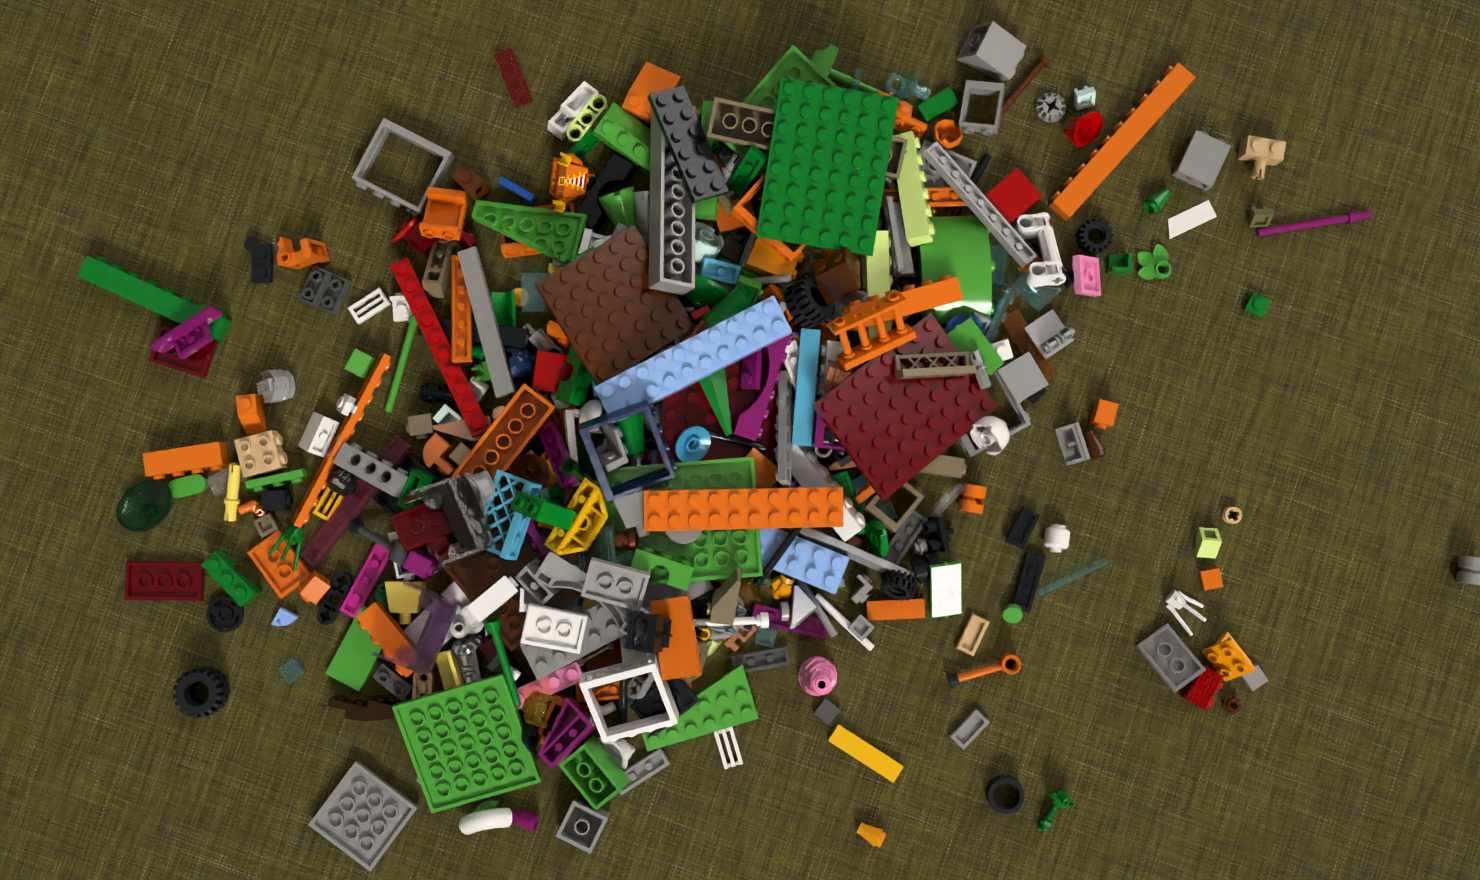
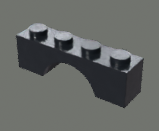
(616, 173)

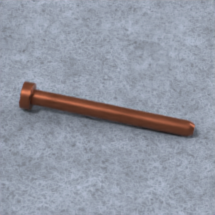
(1041, 62)

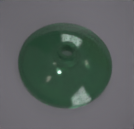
(144, 505)

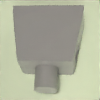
(631, 511)

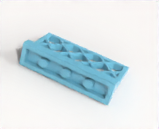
(518, 523)

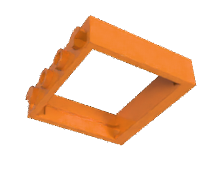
(751, 223)

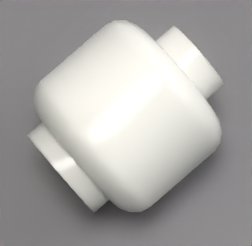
(1056, 538)

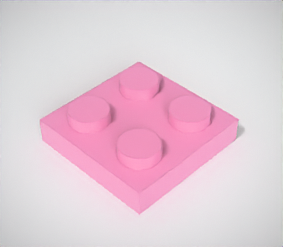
(1086, 275)

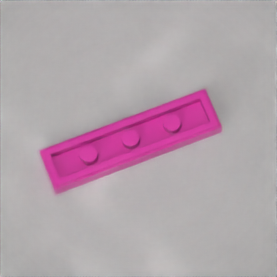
(365, 581)

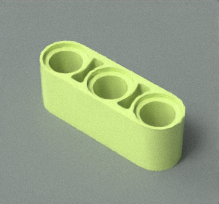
(588, 111)

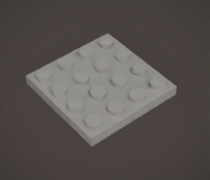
(363, 815)

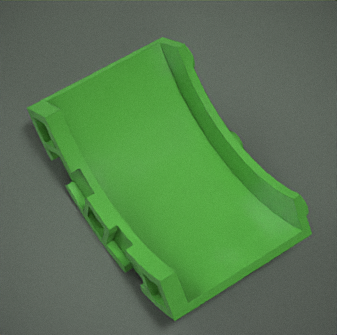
(963, 251)

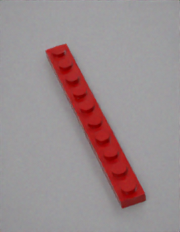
(439, 347)

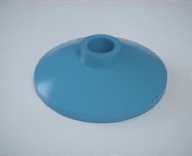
(693, 444)

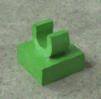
(481, 372)

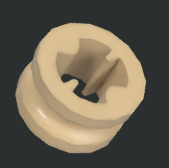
(1238, 517)

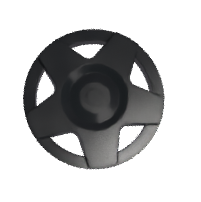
(225, 614)

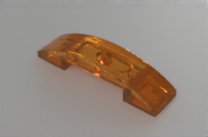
(1015, 327)

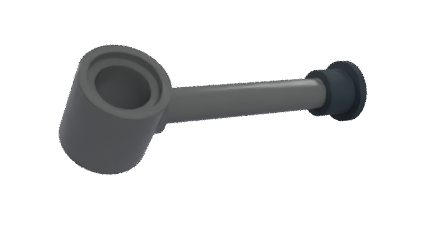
(396, 551)

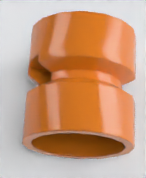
(972, 498)

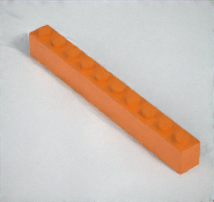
(1122, 141)

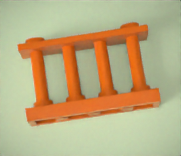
(883, 342)

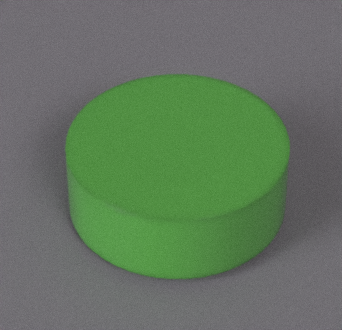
(1012, 613)

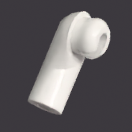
(607, 708)

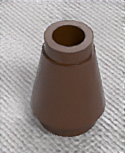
(1094, 445)

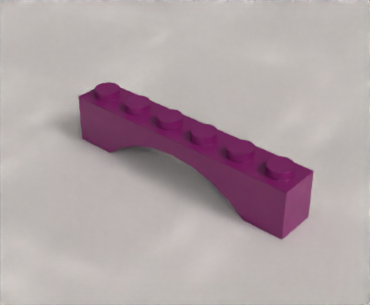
(749, 421)

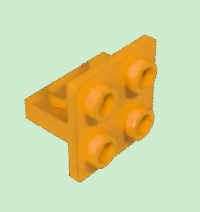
(1228, 658)

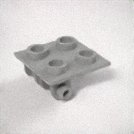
(1049, 334)

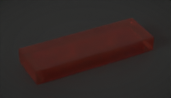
(513, 77)

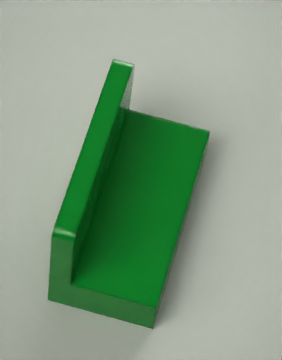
(504, 307)

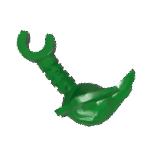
(1060, 799)

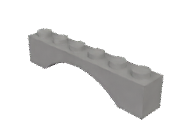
(560, 574)

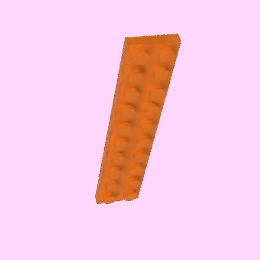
(742, 508)

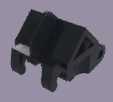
(656, 632)

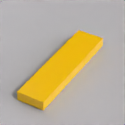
(865, 753)

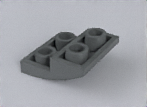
(325, 290)

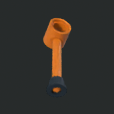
(954, 679)

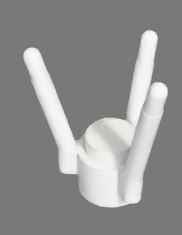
(1176, 600)

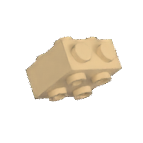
(261, 454)

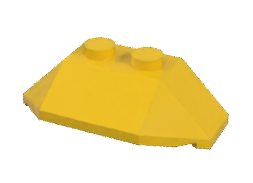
(588, 521)

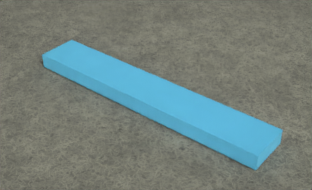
(805, 387)

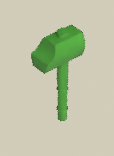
(824, 60)

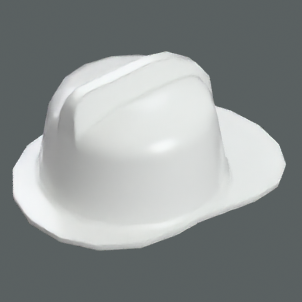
(619, 751)

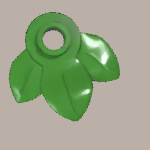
(1152, 261)

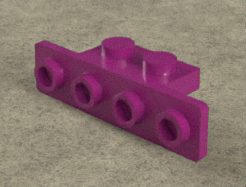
(189, 335)

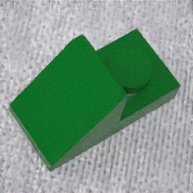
(553, 493)

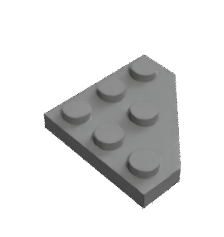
(933, 178)

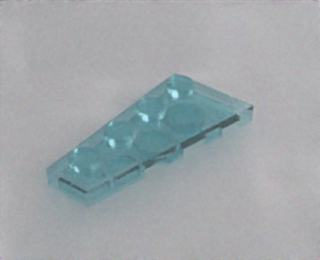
(1000, 314)

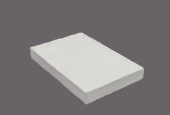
(554, 628)

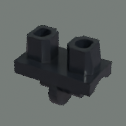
(939, 534)

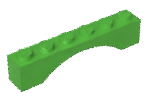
(708, 208)

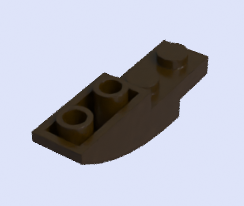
(376, 709)

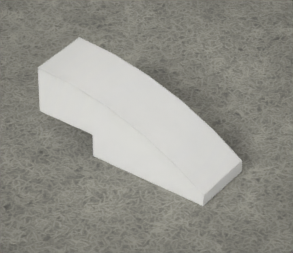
(570, 109)

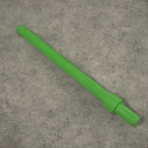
(401, 364)

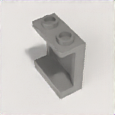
(1202, 160)

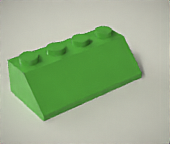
(625, 136)

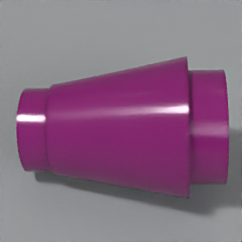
(525, 819)

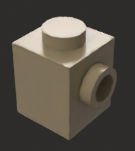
(421, 426)

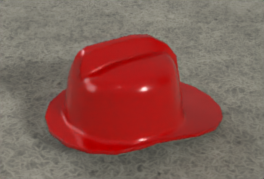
(1084, 128)

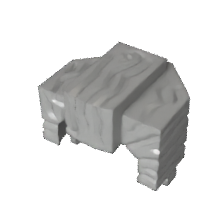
(276, 385)

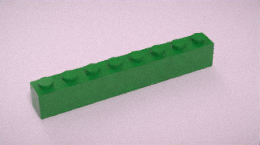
(147, 293)

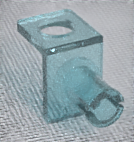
(908, 87)

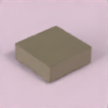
(266, 525)

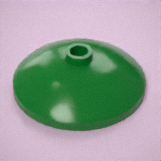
(705, 293)

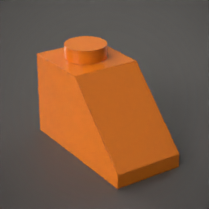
(251, 413)

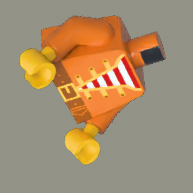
(568, 180)

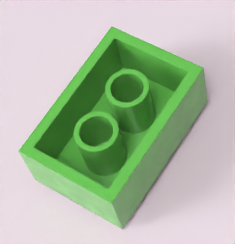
(594, 773)

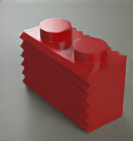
(1202, 688)

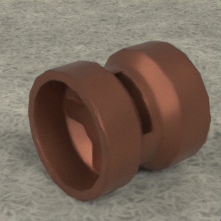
(625, 540)

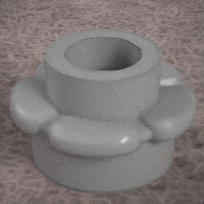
(920, 546)

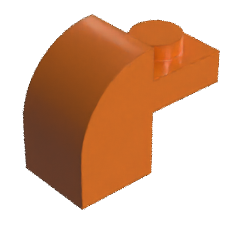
(434, 454)

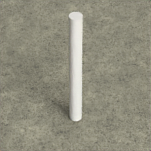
(841, 619)

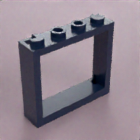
(640, 482)

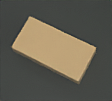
(972, 634)

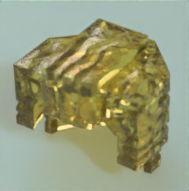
(535, 708)

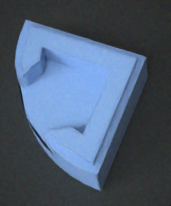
(284, 617)

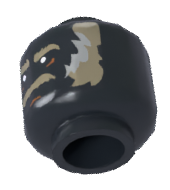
(342, 482)

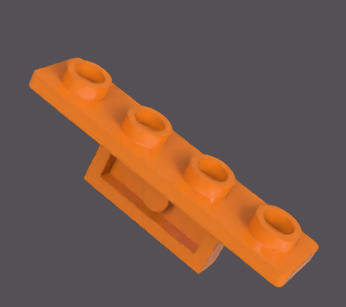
(904, 121)

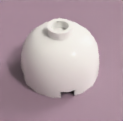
(991, 434)

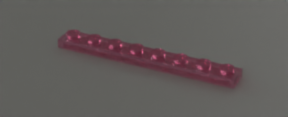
(351, 506)

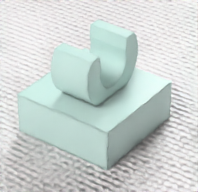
(1084, 98)

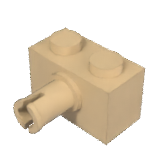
(1261, 152)

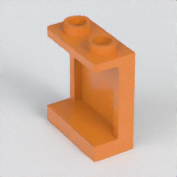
(444, 213)

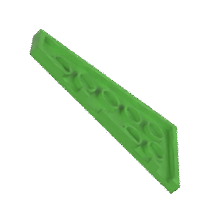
(538, 228)
(720, 707)

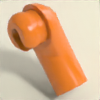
(252, 505)

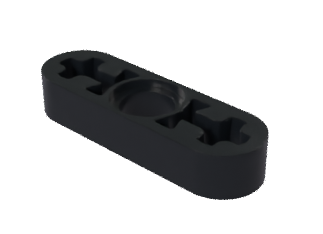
(334, 613)

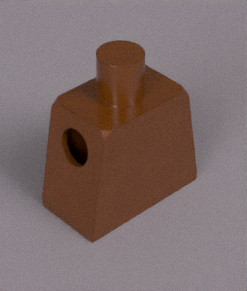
(470, 182)

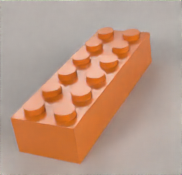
(508, 434)

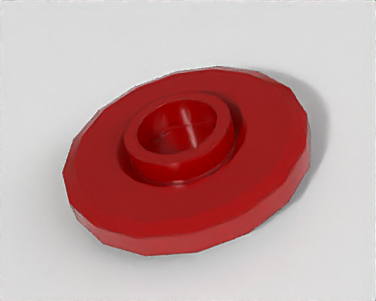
(403, 229)

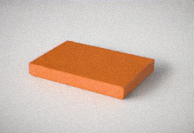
(278, 572)

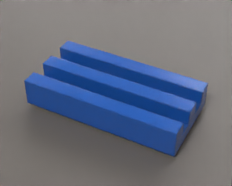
(517, 190)

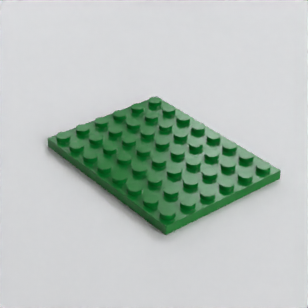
(826, 166)

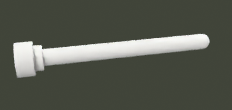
(760, 620)

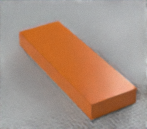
(895, 609)

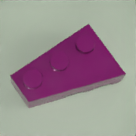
(569, 730)

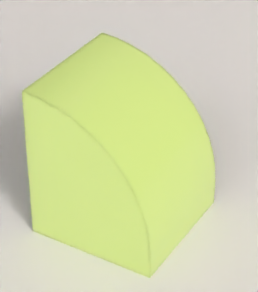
(1207, 542)

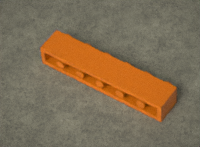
(919, 298)

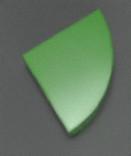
(487, 804)

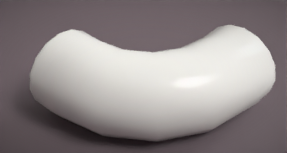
(485, 820)

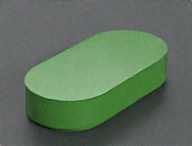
(188, 485)

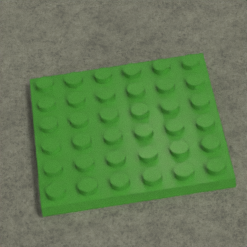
(466, 743)

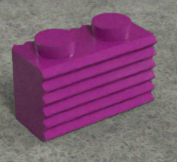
(421, 563)

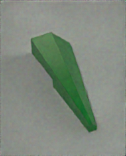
(717, 394)

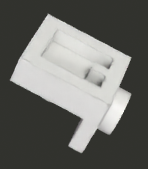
(401, 309)

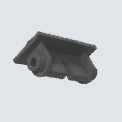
(393, 682)

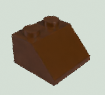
(837, 275)

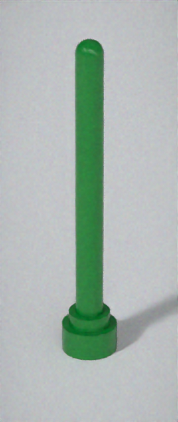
(493, 627)

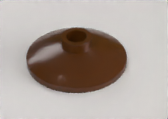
(521, 463)

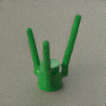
(292, 536)

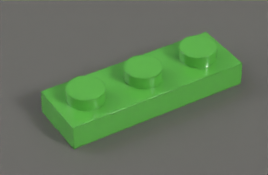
(277, 480)

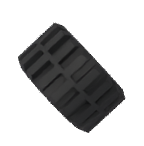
(807, 302)
(185, 691)

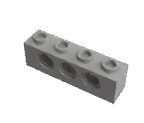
(347, 459)

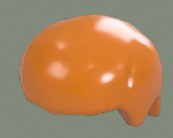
(947, 133)

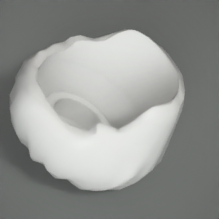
(591, 410)

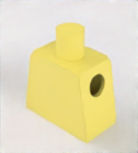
(403, 600)

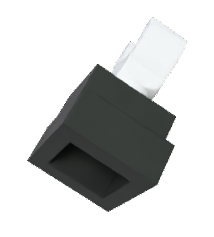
(495, 665)

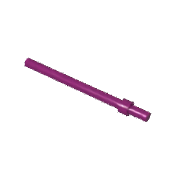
(1349, 217)

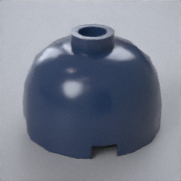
(520, 363)

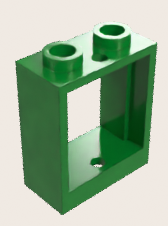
(543, 510)

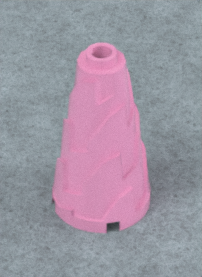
(817, 676)

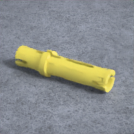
(233, 484)

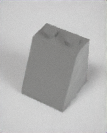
(992, 51)

